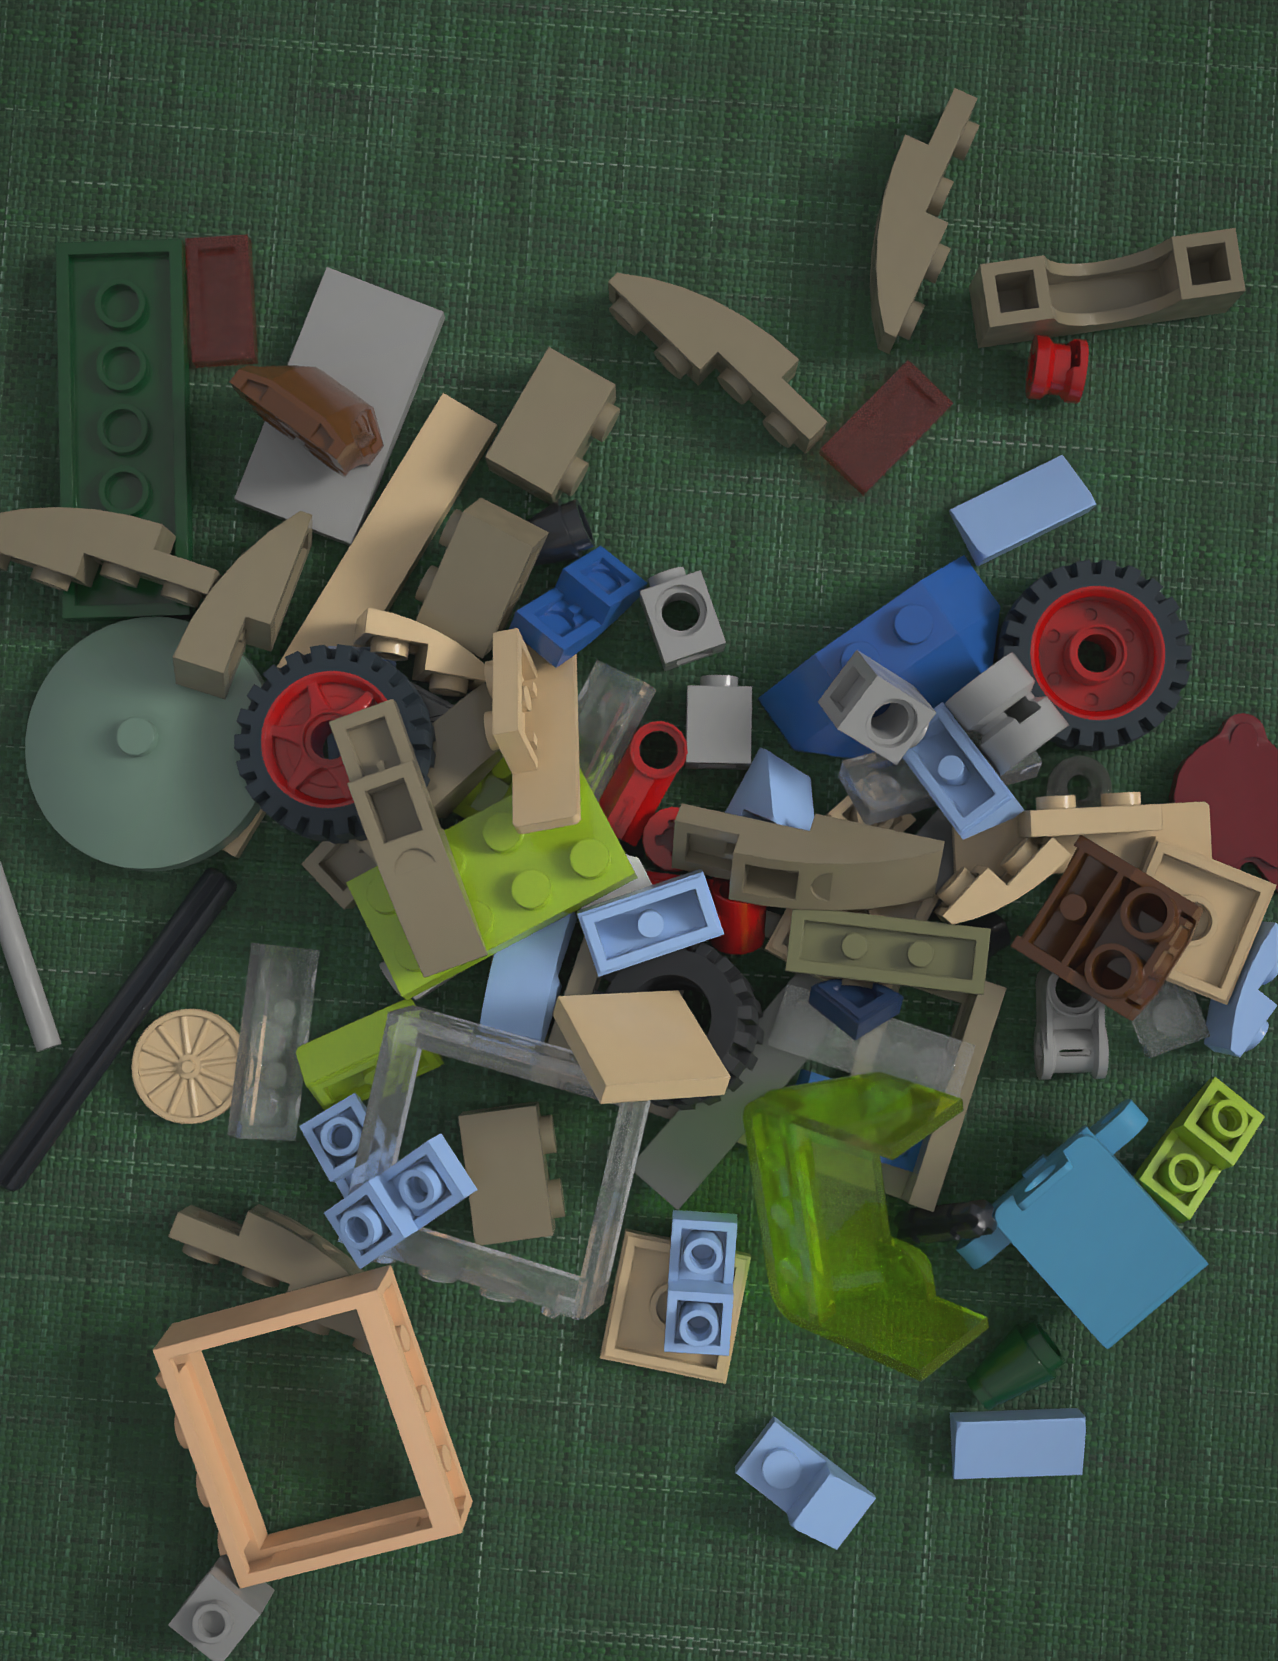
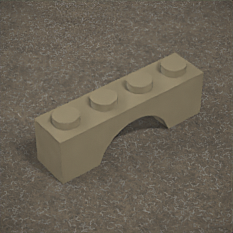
(1163, 283)

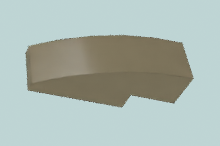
(243, 608)

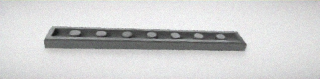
(701, 1137)

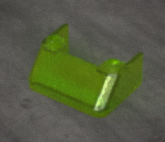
(828, 1220)

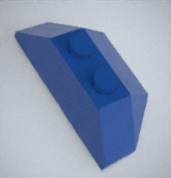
(929, 635)

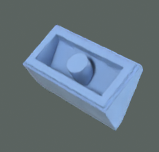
(1021, 509)
(960, 777)
(650, 922)
(1017, 1443)

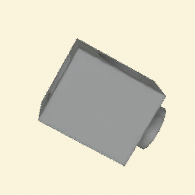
(685, 646)
(863, 689)
(718, 724)
(219, 1611)

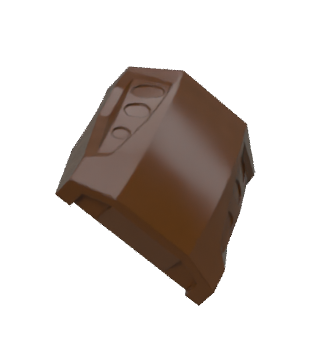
(315, 409)
(1110, 930)

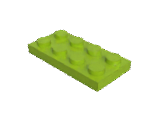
(510, 880)

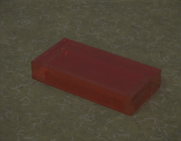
(221, 301)
(885, 428)

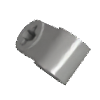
(1068, 1028)

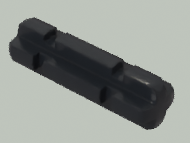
(946, 1222)

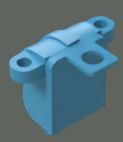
(1093, 1230)

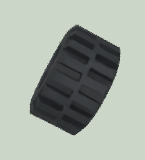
(731, 998)

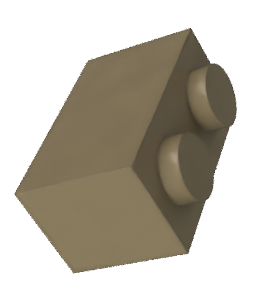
(553, 428)
(479, 574)
(509, 1167)

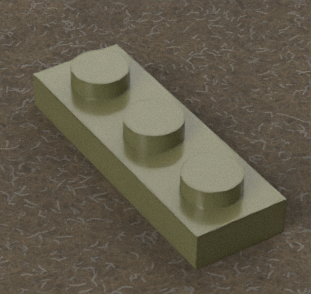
(888, 950)

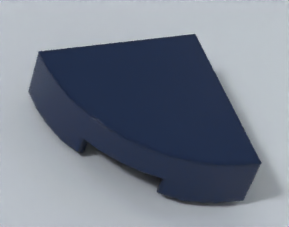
(854, 1007)

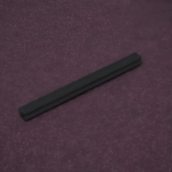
(114, 1027)

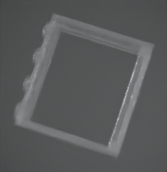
(451, 1259)

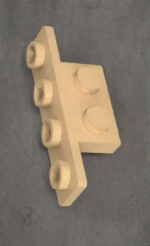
(535, 731)
(1117, 826)

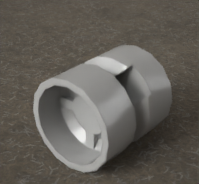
(1007, 689)

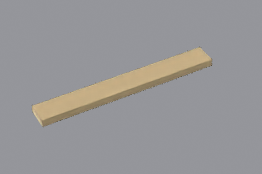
(393, 535)

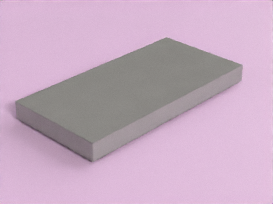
(377, 350)

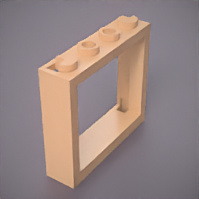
(221, 1474)

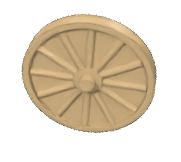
(186, 1065)

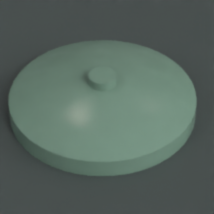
(131, 757)

